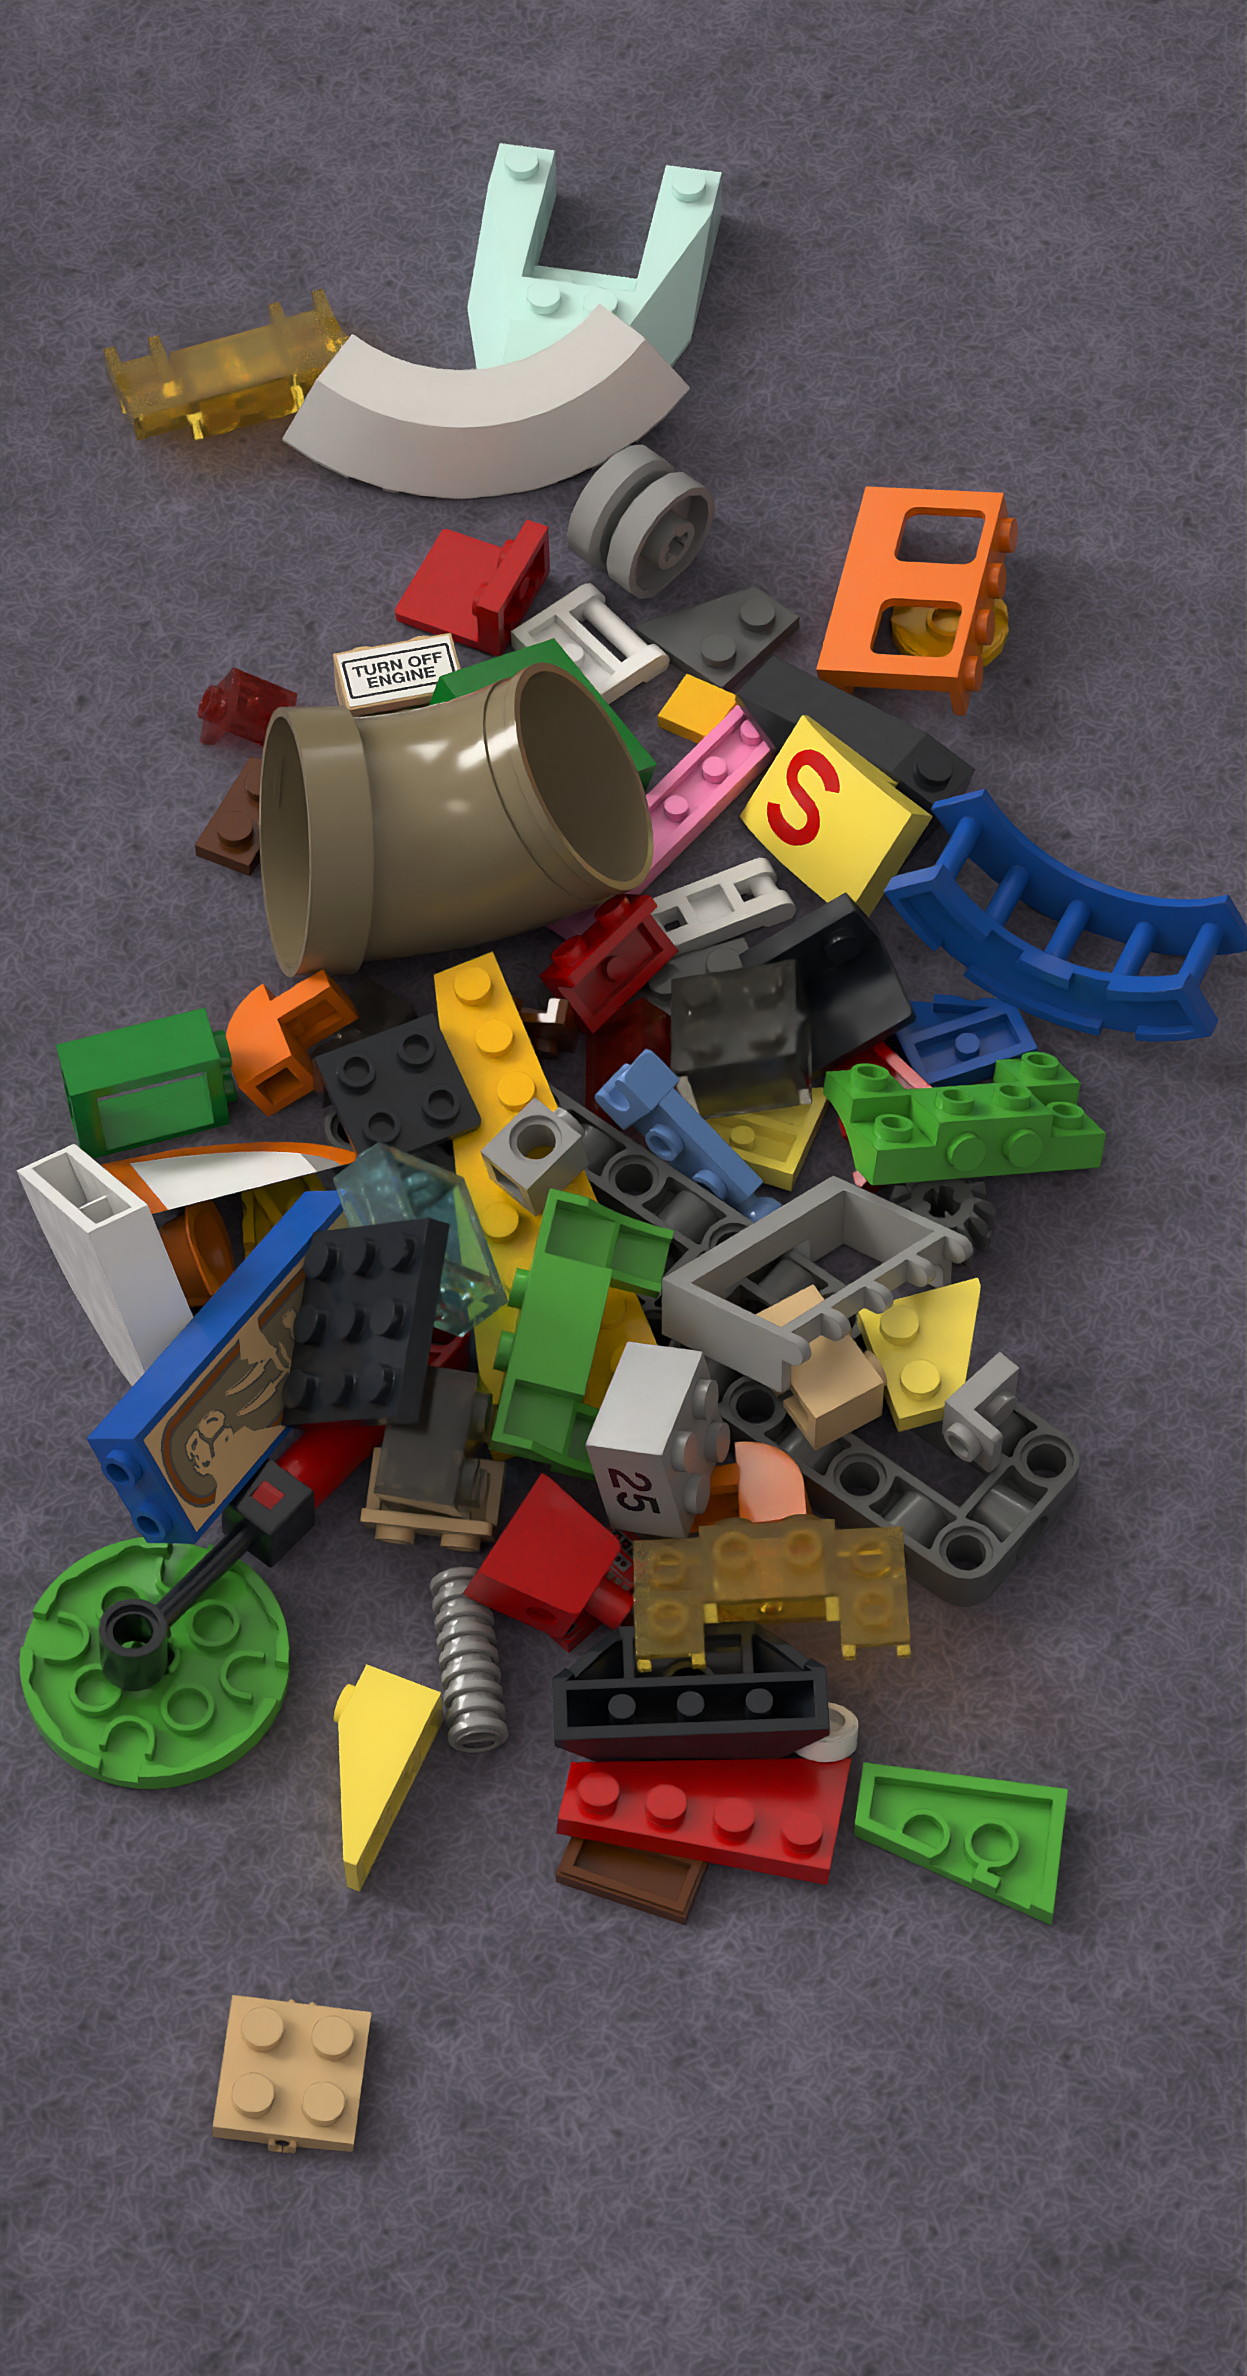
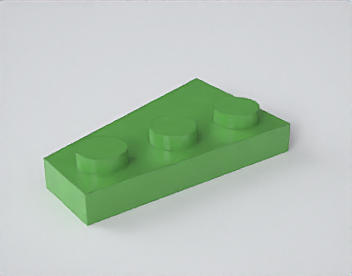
(970, 1830)

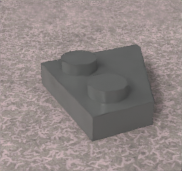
(723, 636)

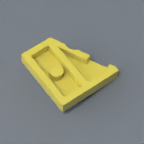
(774, 1140)
(923, 1349)

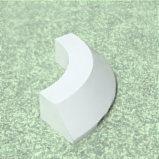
(488, 426)

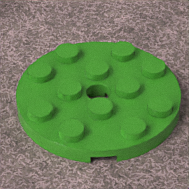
(201, 1715)

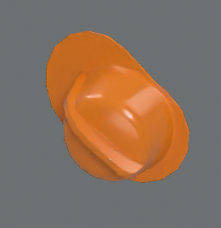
(199, 1251)

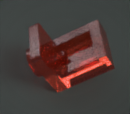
(241, 707)

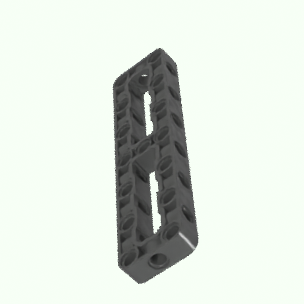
(993, 1524)

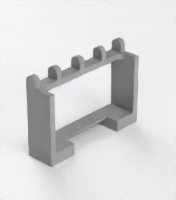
(812, 1225)

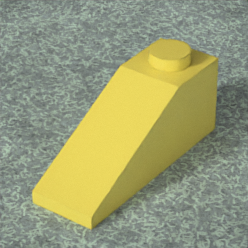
(383, 1740)

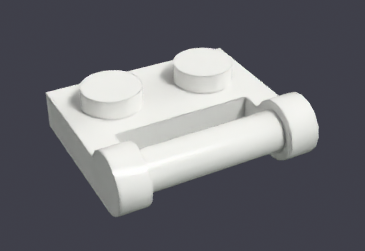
(594, 660)

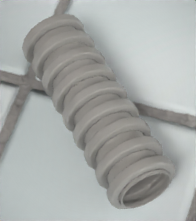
(468, 1663)

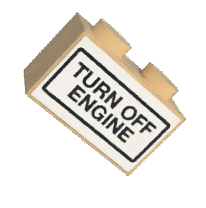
(393, 675)

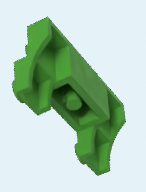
(965, 1131)
(561, 1307)

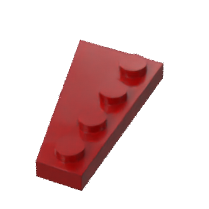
(729, 1813)

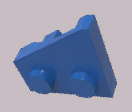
(961, 1039)

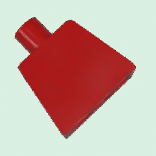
(552, 1565)

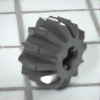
(960, 1203)

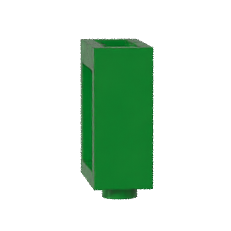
(141, 1058)

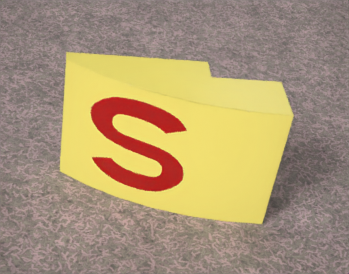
(833, 817)

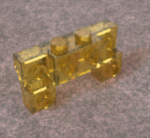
(230, 378)
(770, 1576)

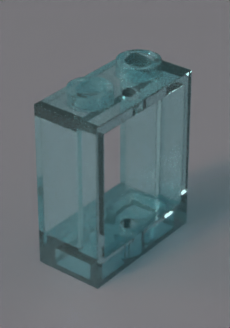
(396, 1187)

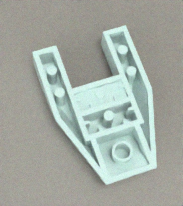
(528, 307)

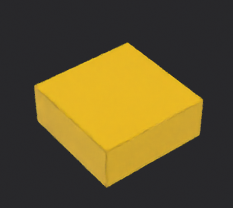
(695, 709)

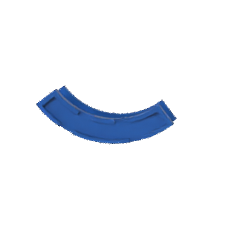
(1044, 980)

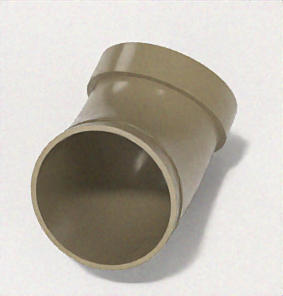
(444, 822)

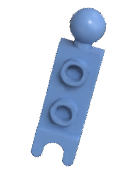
(676, 1133)

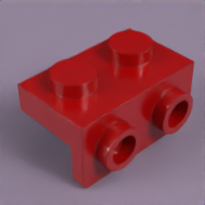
(609, 960)

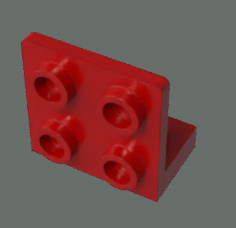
(477, 587)

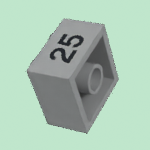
(657, 1440)

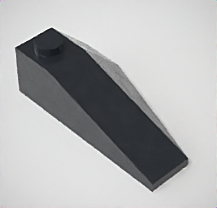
(912, 758)

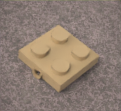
(291, 2074)

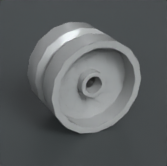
(640, 521)

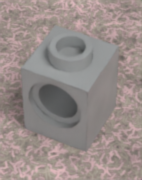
(531, 1179)

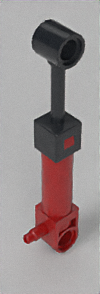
(261, 1519)

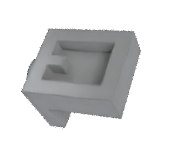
(978, 1409)

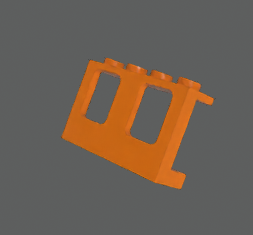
(878, 580)

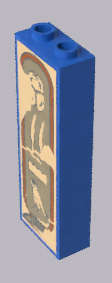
(214, 1395)

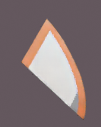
(213, 1171)

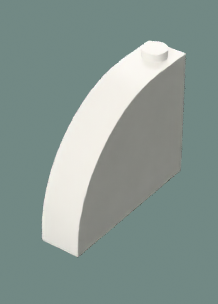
(108, 1256)

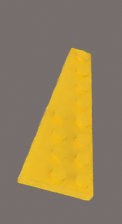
(502, 1079)

